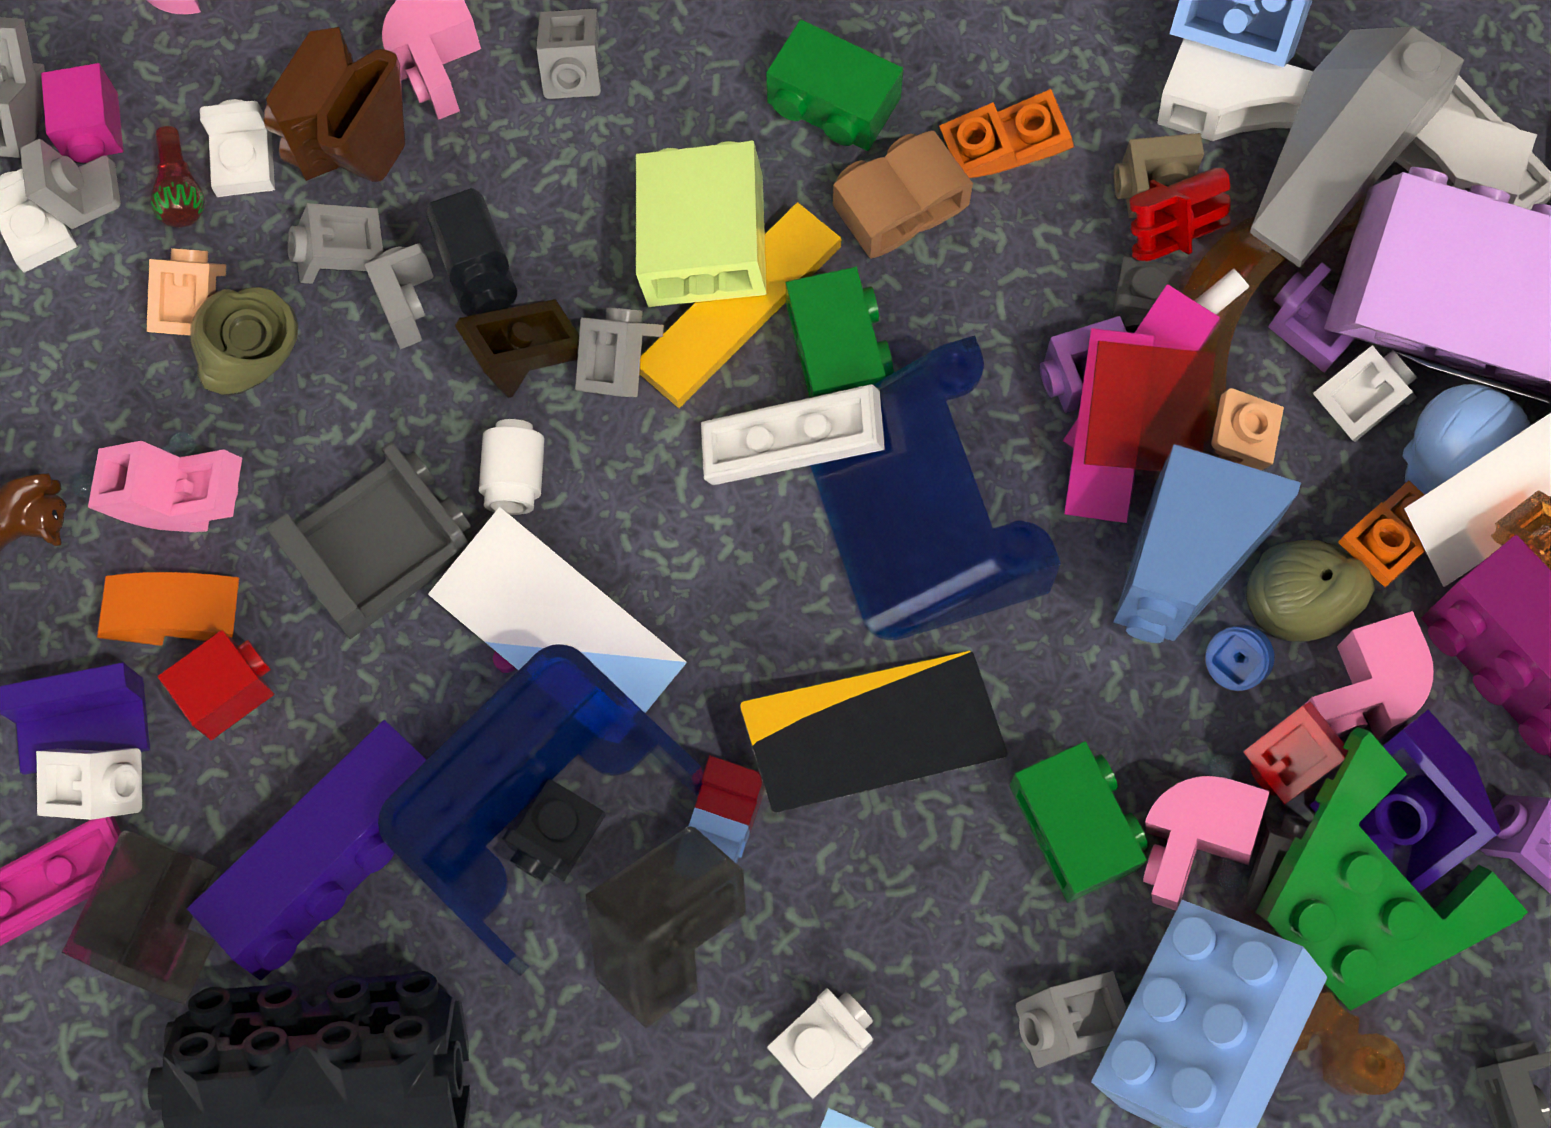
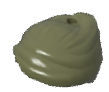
(241, 338)
(1292, 593)

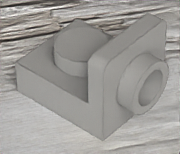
(569, 53)
(66, 190)
(334, 239)
(393, 280)
(612, 352)
(1071, 1018)

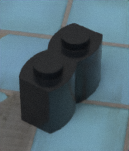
(472, 252)

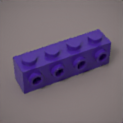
(308, 858)

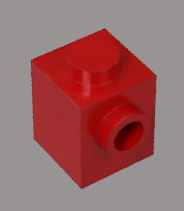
(218, 683)

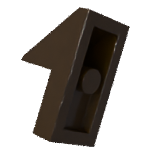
(519, 340)

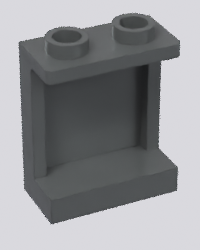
(375, 541)

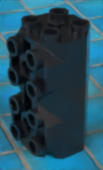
(361, 1059)

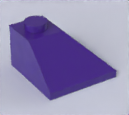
(1436, 810)

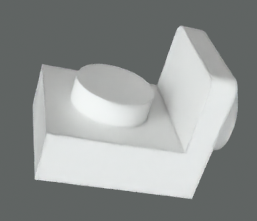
(238, 148)
(27, 228)
(1367, 391)
(89, 783)
(823, 1041)

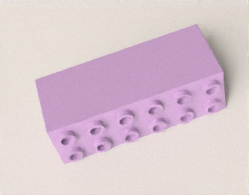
(1451, 278)

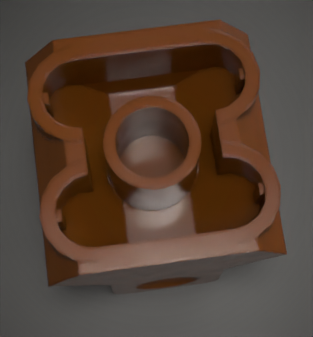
(338, 109)

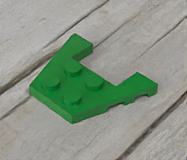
(1356, 907)

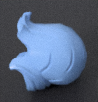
(1458, 431)

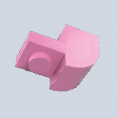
(425, 38)
(164, 490)
(1388, 677)
(1205, 816)

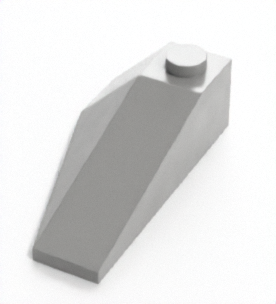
(1349, 129)

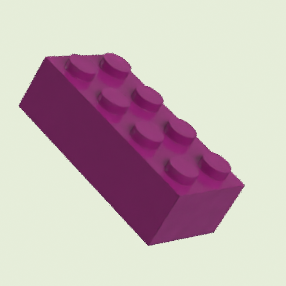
(1502, 634)

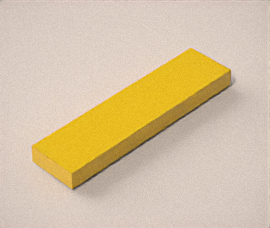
(718, 328)

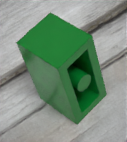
(833, 86)
(835, 332)
(1079, 821)

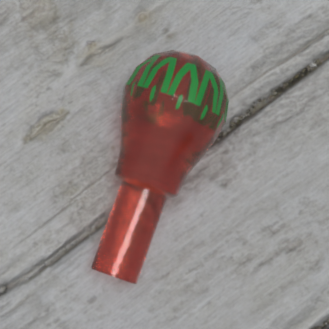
(175, 193)

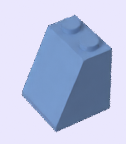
(1195, 537)

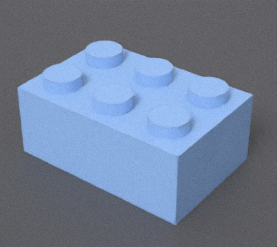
(1210, 1024)

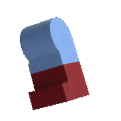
(727, 805)

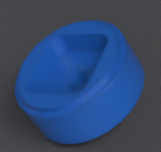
(1240, 657)

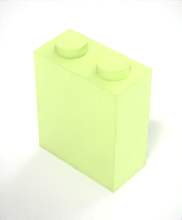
(700, 224)

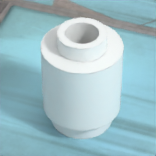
(511, 466)

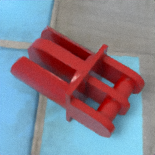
(1179, 213)

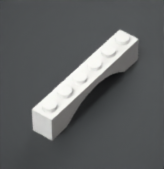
(1235, 94)

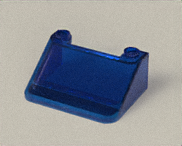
(915, 517)

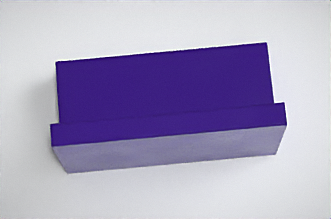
(77, 711)

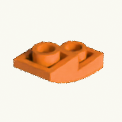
(1001, 140)
(1386, 537)
(167, 604)

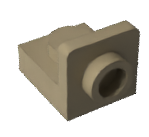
(1158, 159)

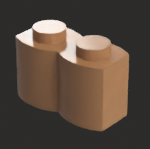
(901, 193)

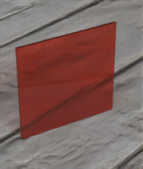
(1146, 404)

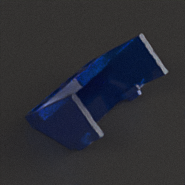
(501, 763)

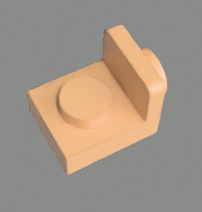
(179, 289)
(1246, 429)

